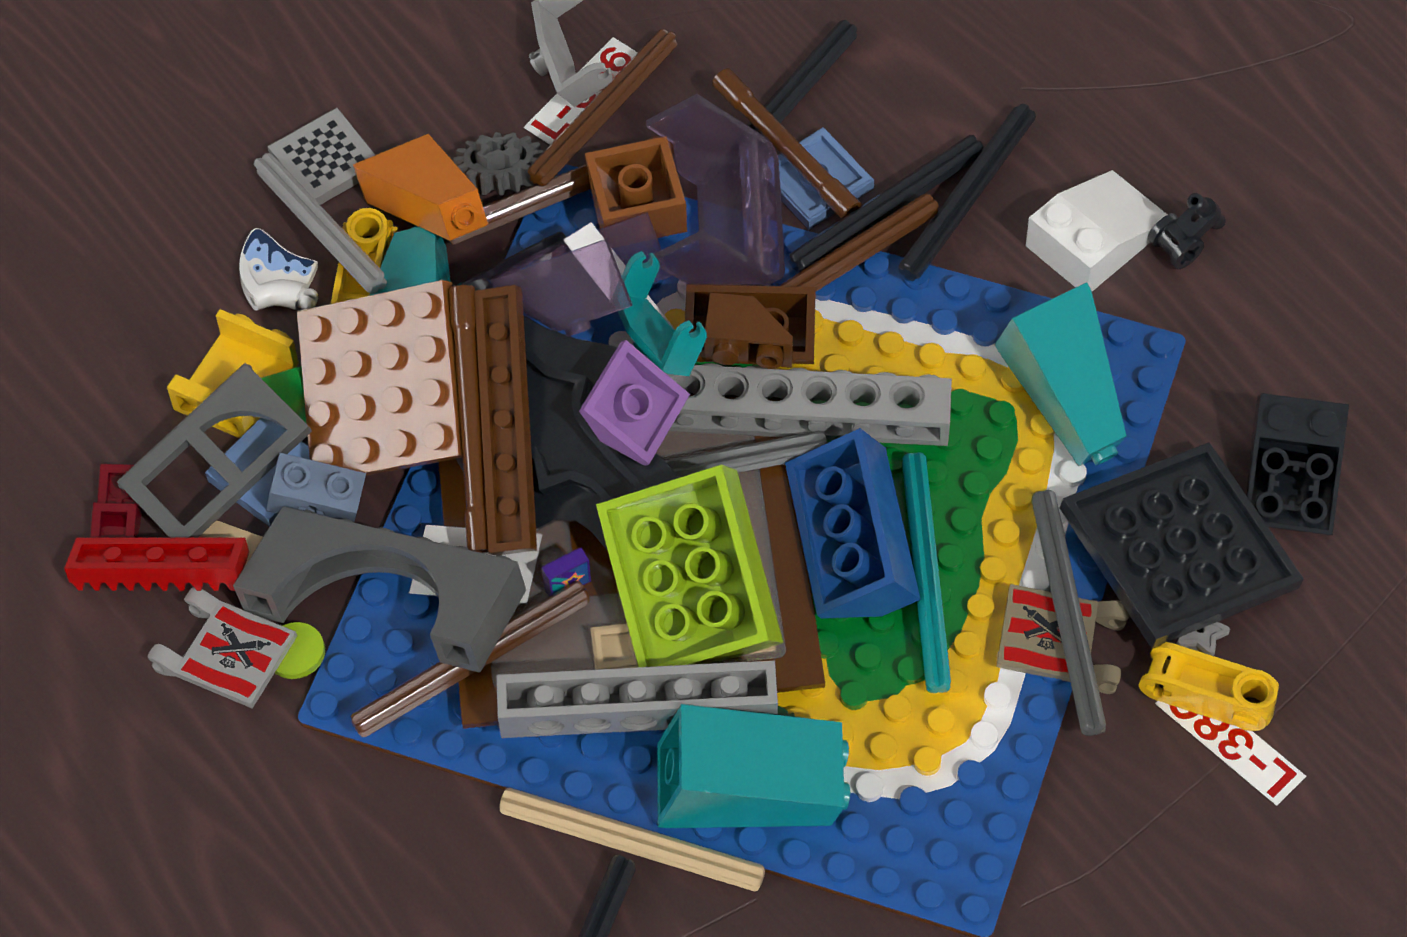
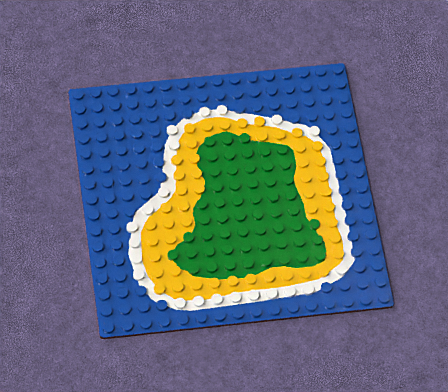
(931, 776)

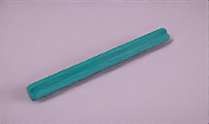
(926, 573)

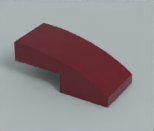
(116, 511)

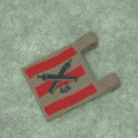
(1033, 638)

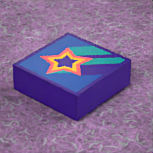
(566, 570)

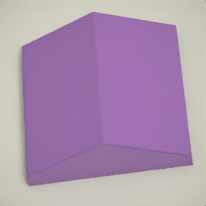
(633, 404)

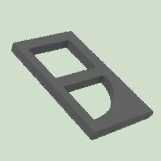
(239, 395)

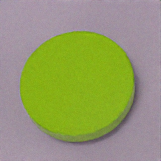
(304, 654)

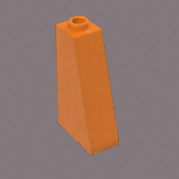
(422, 188)

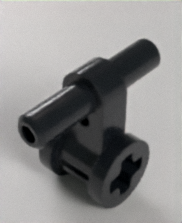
(1187, 230)

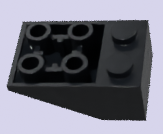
(1296, 462)

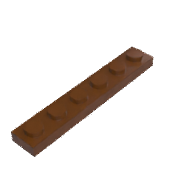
(505, 420)

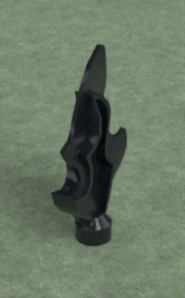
(568, 459)

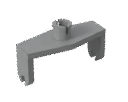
(557, 59)

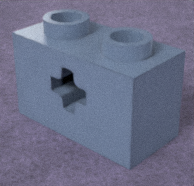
(315, 487)

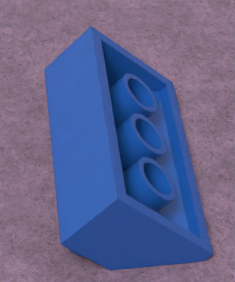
(852, 529)

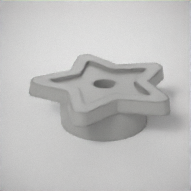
(1205, 641)

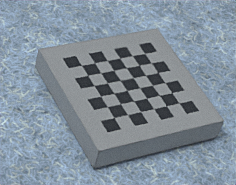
(323, 155)

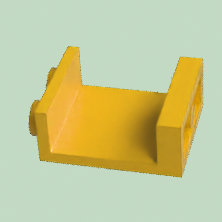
(237, 344)

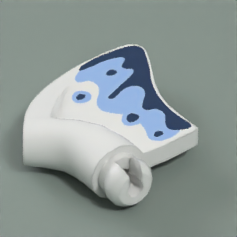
(275, 275)

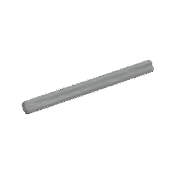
(320, 223)

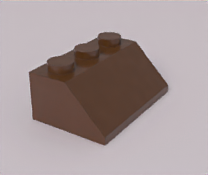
(787, 304)

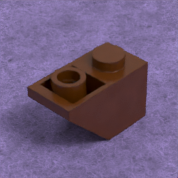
(745, 333)

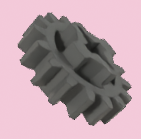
(498, 162)

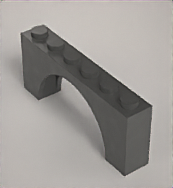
(313, 550)

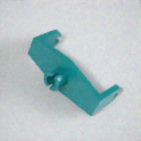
(667, 348)

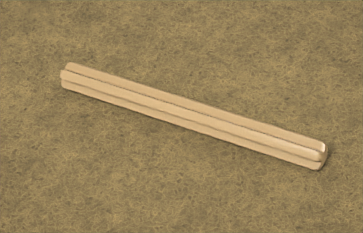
(632, 839)

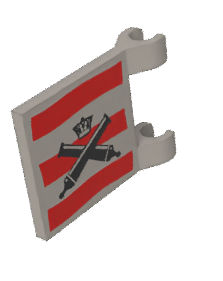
(231, 653)

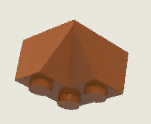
(638, 181)

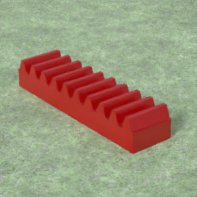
(156, 561)

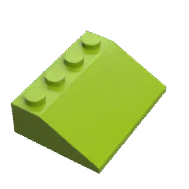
(689, 571)

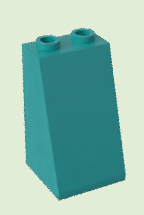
(750, 770)

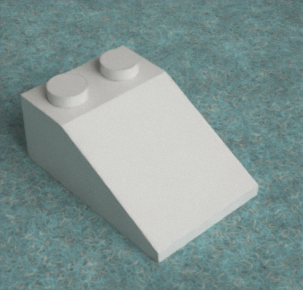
(1092, 229)

